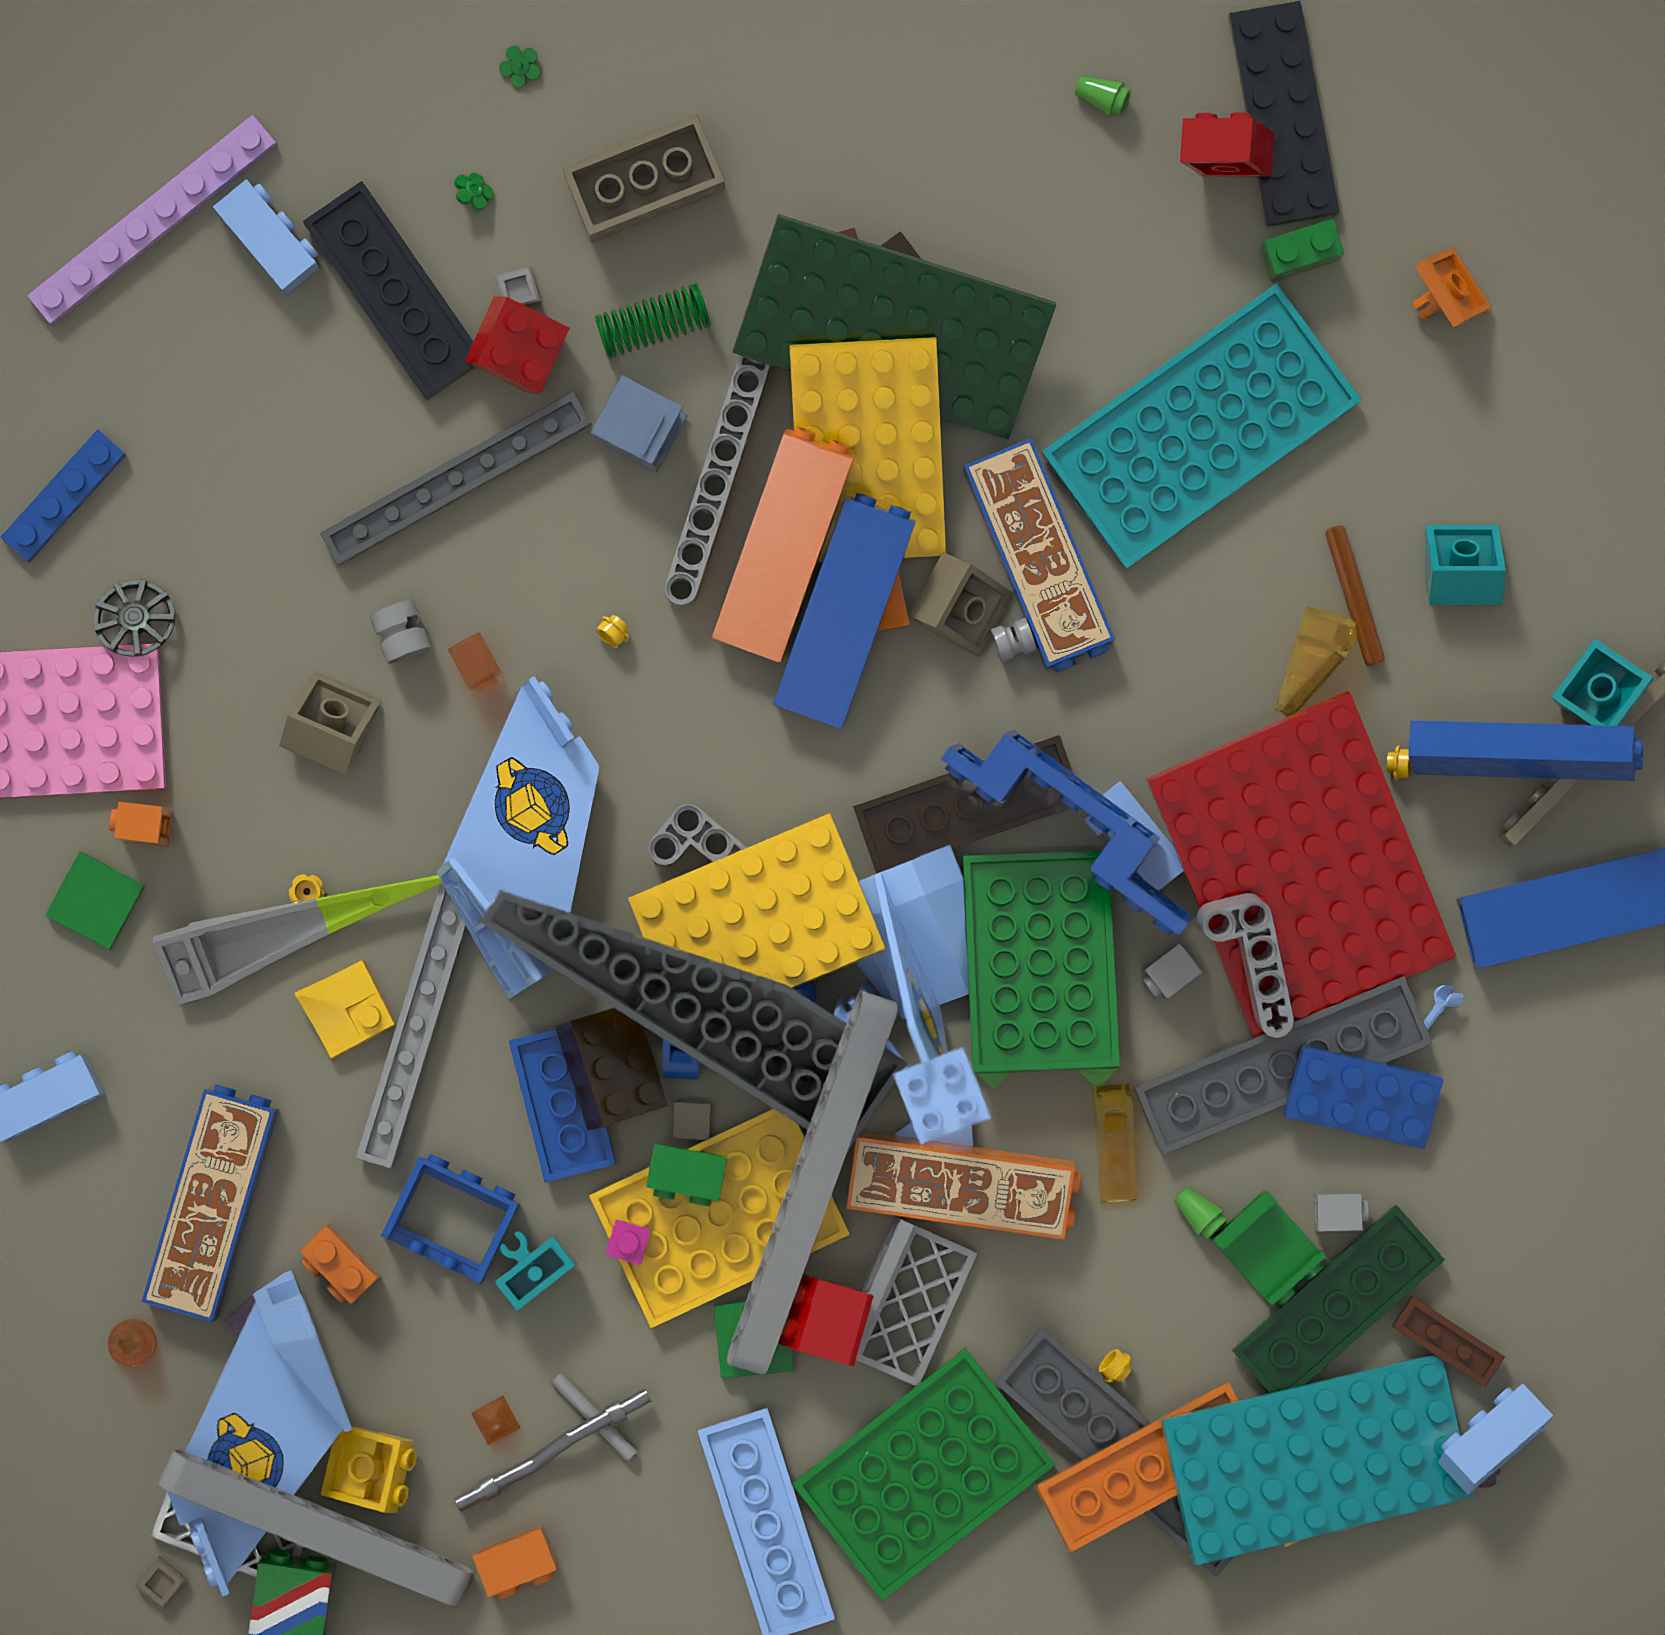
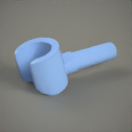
(1443, 998)

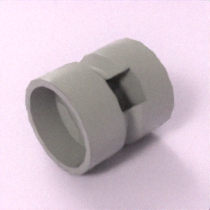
(400, 631)

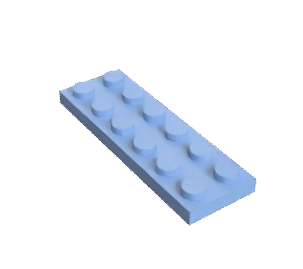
(766, 1524)

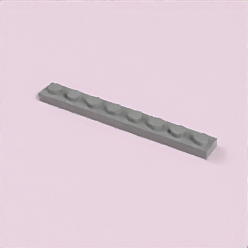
(413, 1033)

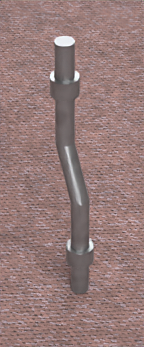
(491, 1486)

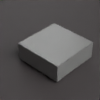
(519, 286)

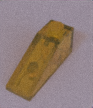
(1316, 654)
(1115, 1143)

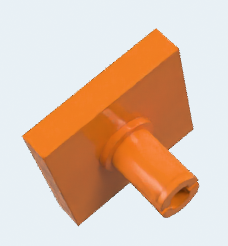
(1450, 289)

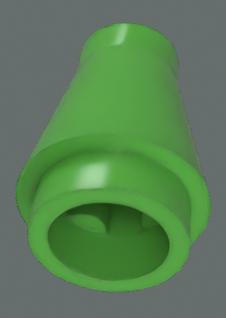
(1104, 94)
(1201, 1214)

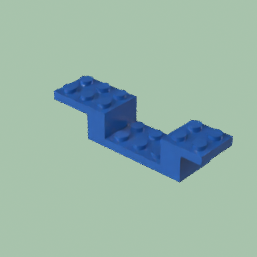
(1122, 856)

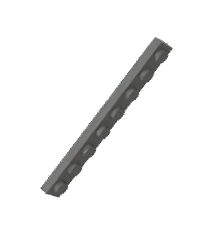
(455, 479)

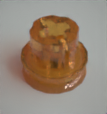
(141, 1333)

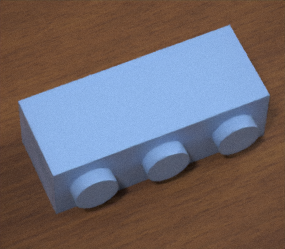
(267, 235)
(1162, 862)
(47, 1094)
(1494, 1437)

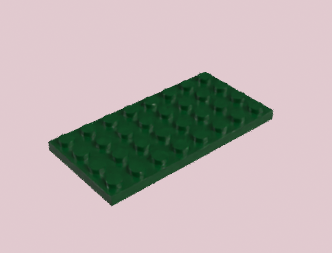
(844, 289)

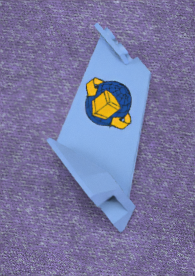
(523, 829)
(924, 966)
(265, 1420)

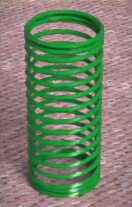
(695, 294)

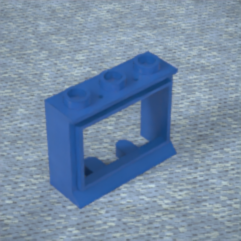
(467, 1183)

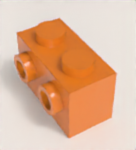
(339, 1264)

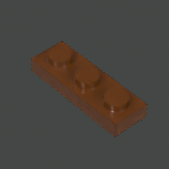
(1448, 1341)

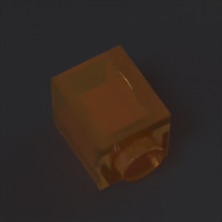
(476, 662)

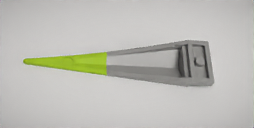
(230, 947)

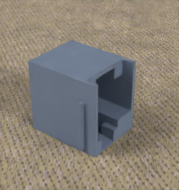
(639, 423)

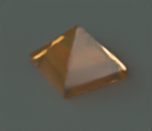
(495, 1420)

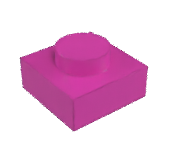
(628, 1242)

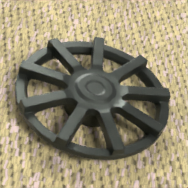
(133, 617)

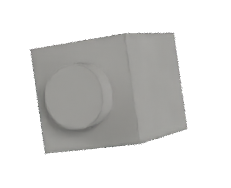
(1170, 972)
(1339, 1212)

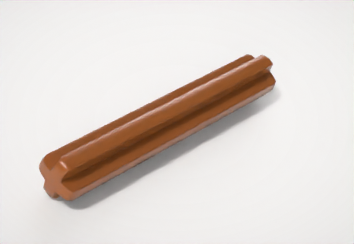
(1355, 595)

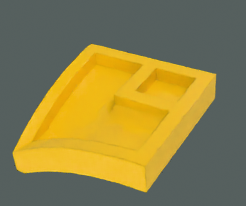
(346, 1009)

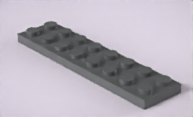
(1260, 1071)
(1083, 1414)

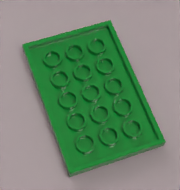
(1040, 963)
(923, 1473)

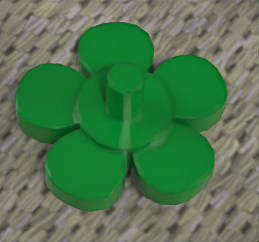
(520, 65)
(472, 189)

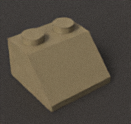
(961, 603)
(329, 723)

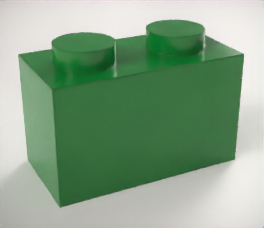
(1302, 250)
(686, 1173)

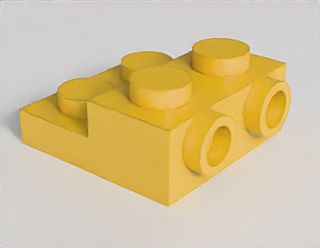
(369, 1469)

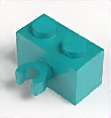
(534, 1270)

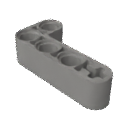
(696, 838)
(1254, 965)

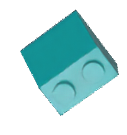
(1464, 565)
(1601, 687)

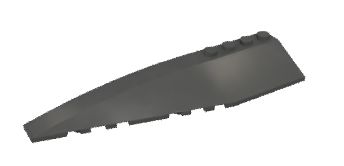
(722, 1016)

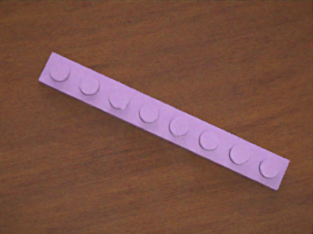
(152, 220)

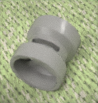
(1005, 642)

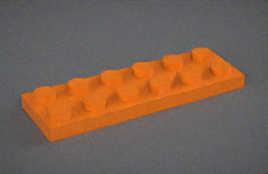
(1117, 1480)

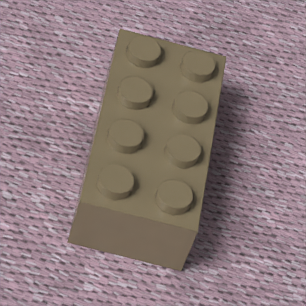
(644, 178)

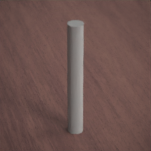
(587, 1410)

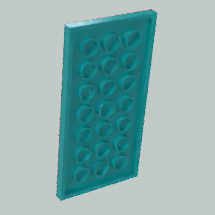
(1201, 426)
(1313, 1458)

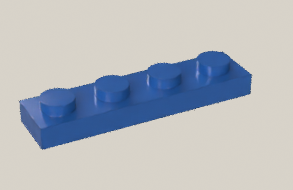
(63, 495)

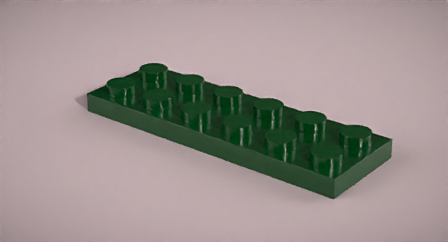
(1339, 1303)

